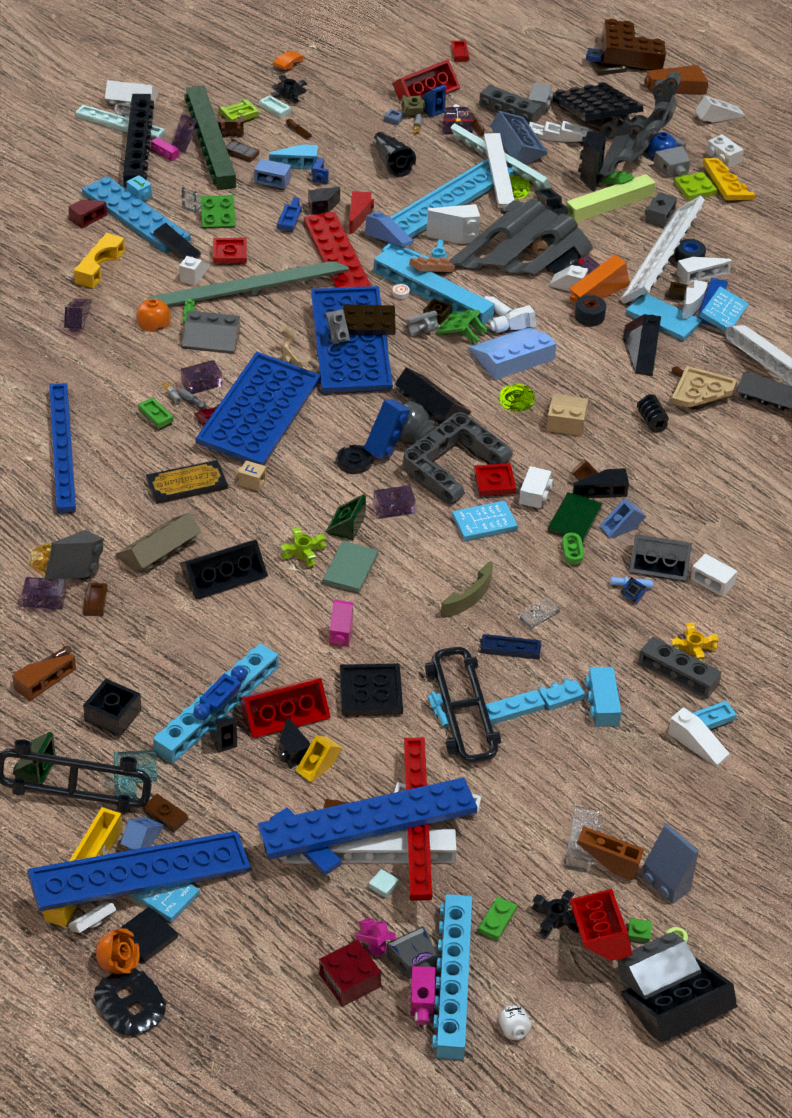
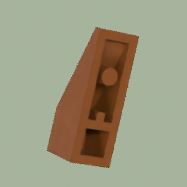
(42, 675)
(611, 852)

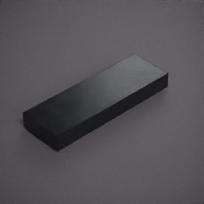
(176, 242)

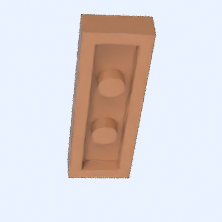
(432, 264)

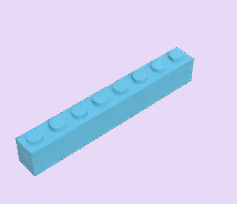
(431, 285)

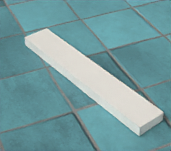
(498, 169)

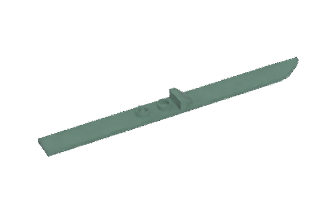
(252, 283)

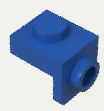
(318, 172)

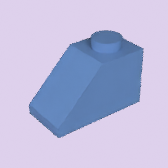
(623, 519)
(141, 833)

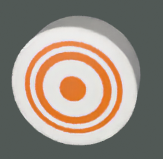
(401, 291)

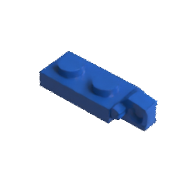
(290, 215)

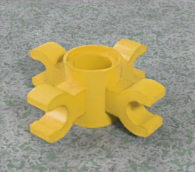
(695, 642)

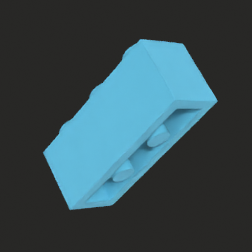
(603, 696)

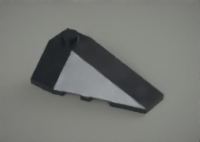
(641, 342)

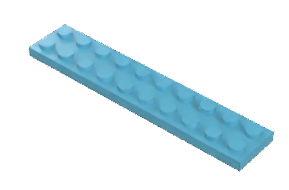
(453, 193)

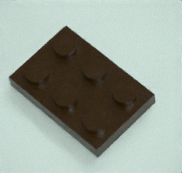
(370, 319)

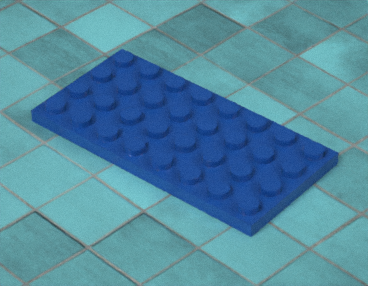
(355, 363)
(258, 409)

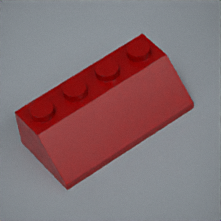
(426, 80)
(269, 709)
(602, 925)

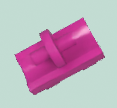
(374, 935)

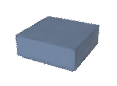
(393, 117)

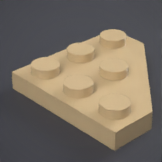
(701, 387)

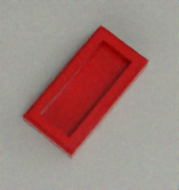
(460, 51)

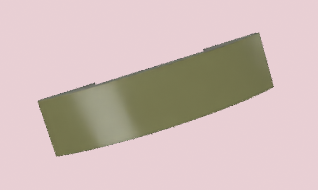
(459, 603)

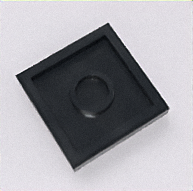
(150, 933)

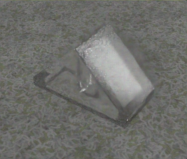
(191, 200)

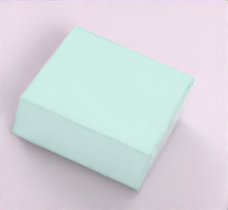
(383, 883)

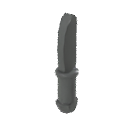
(192, 399)

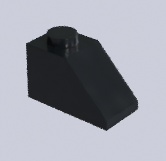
(323, 200)
(223, 733)
(292, 744)

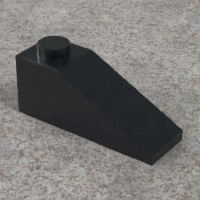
(603, 484)

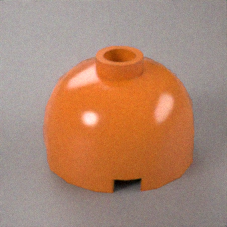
(153, 315)
(117, 952)

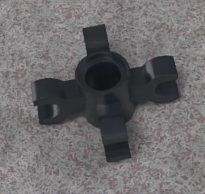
(289, 89)
(556, 913)

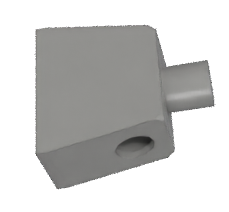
(672, 162)

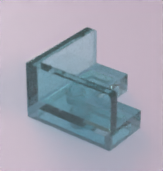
(145, 761)

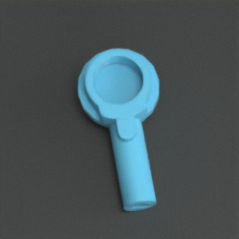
(439, 251)
(435, 701)

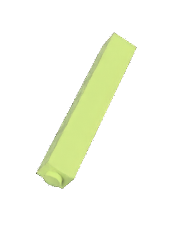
(611, 198)

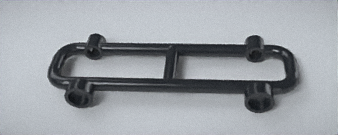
(455, 744)
(127, 767)

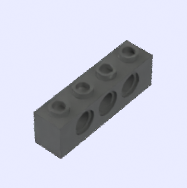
(501, 100)
(679, 667)

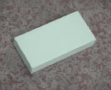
(275, 106)

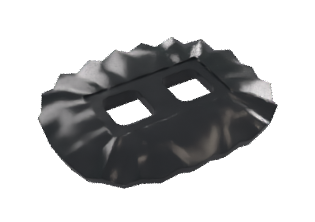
(115, 1008)

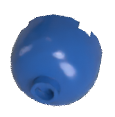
(659, 142)

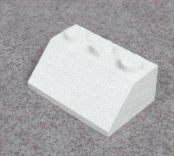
(122, 92)

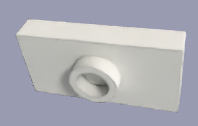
(92, 918)

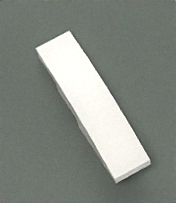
(566, 132)

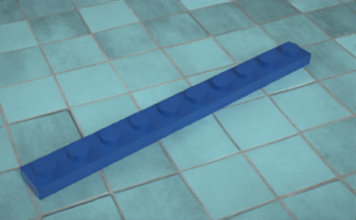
(62, 448)

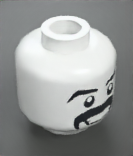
(514, 1022)

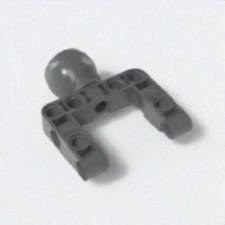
(432, 441)

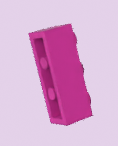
(165, 149)

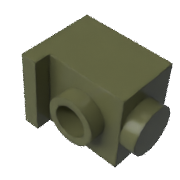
(412, 105)

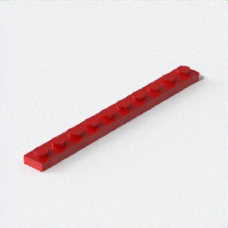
(418, 837)

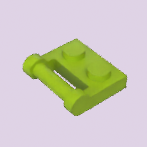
(243, 108)

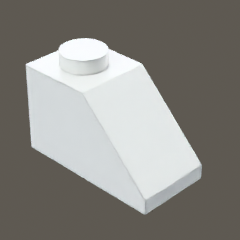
(192, 270)
(568, 277)

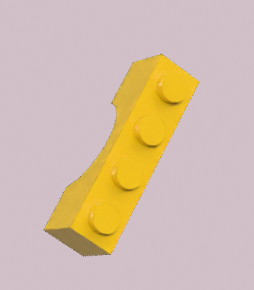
(89, 271)

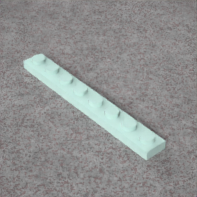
(519, 168)

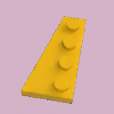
(726, 182)

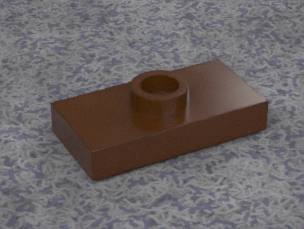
(165, 813)

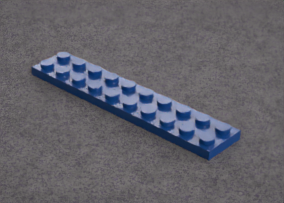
(366, 818)
(137, 870)

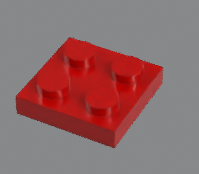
(229, 250)
(495, 479)

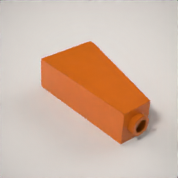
(602, 281)

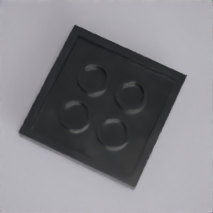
(371, 689)

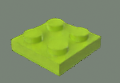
(695, 185)

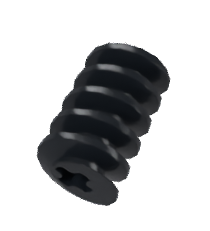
(653, 413)

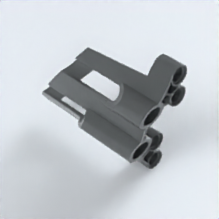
(630, 143)

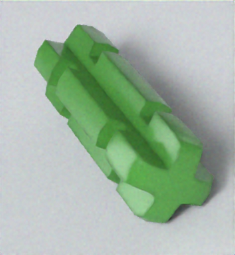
(189, 305)

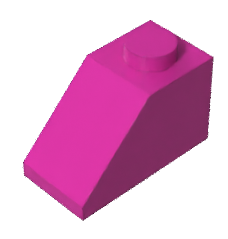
(341, 623)

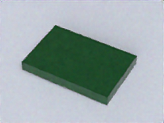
(575, 516)

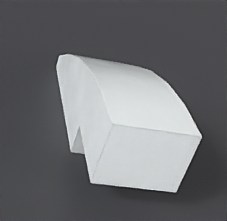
(693, 298)

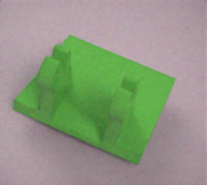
(218, 211)
(459, 323)

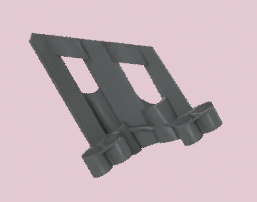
(523, 225)

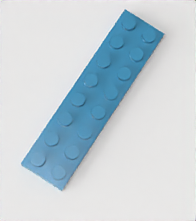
(131, 210)

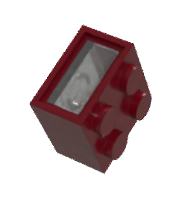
(350, 973)

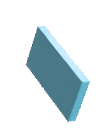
(671, 317)

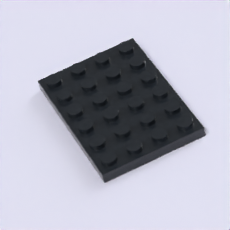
(596, 102)

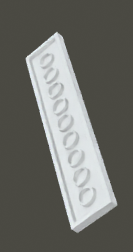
(662, 250)

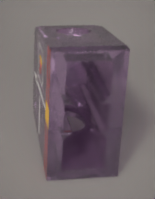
(459, 116)

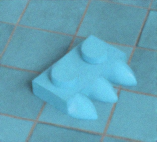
(561, 694)

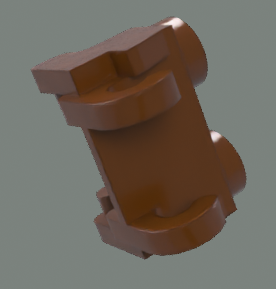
(231, 127)

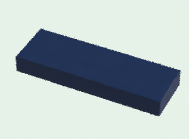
(510, 646)

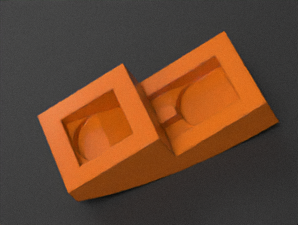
(287, 60)

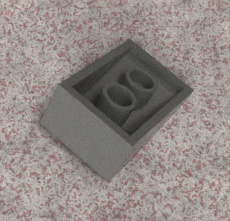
(75, 556)

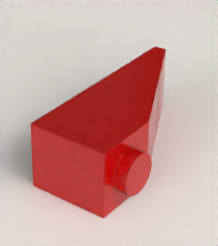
(360, 207)

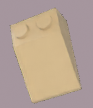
(567, 415)

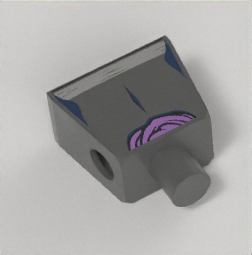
(412, 950)

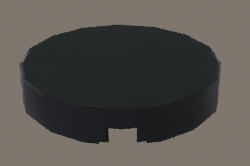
(565, 260)
(354, 459)

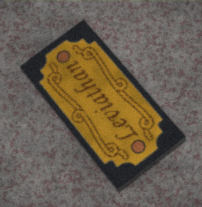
(186, 481)

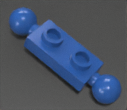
(220, 693)

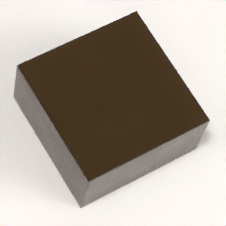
(442, 308)

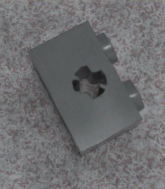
(660, 209)

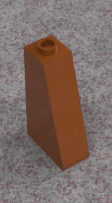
(692, 79)

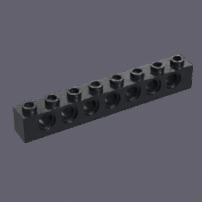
(138, 135)

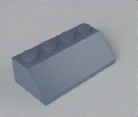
(518, 137)

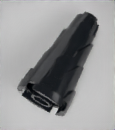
(395, 154)

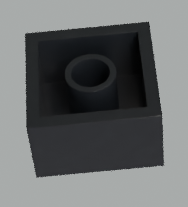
(112, 707)

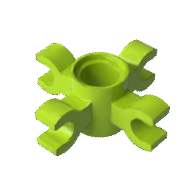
(303, 546)

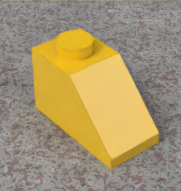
(318, 758)

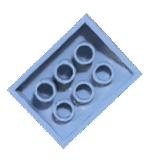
(514, 352)

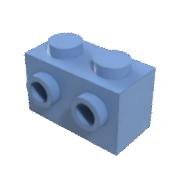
(272, 173)

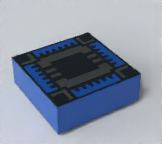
(594, 55)
(634, 590)

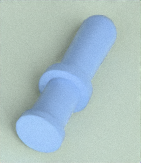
(623, 581)

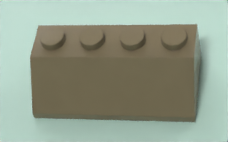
(160, 542)

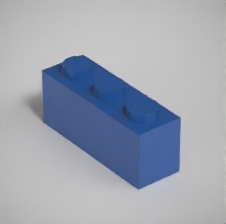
(387, 429)

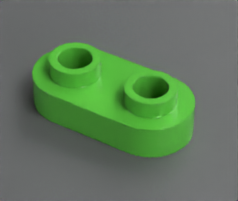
(572, 548)

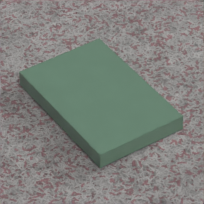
(350, 567)

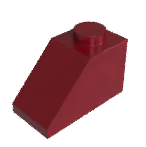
(87, 212)

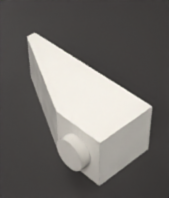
(716, 110)
(702, 268)
(697, 737)

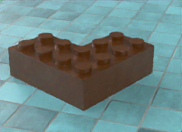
(625, 49)

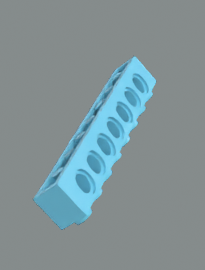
(188, 730)
(453, 977)

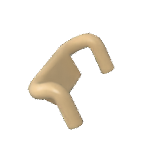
(289, 357)

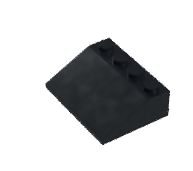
(684, 1004)

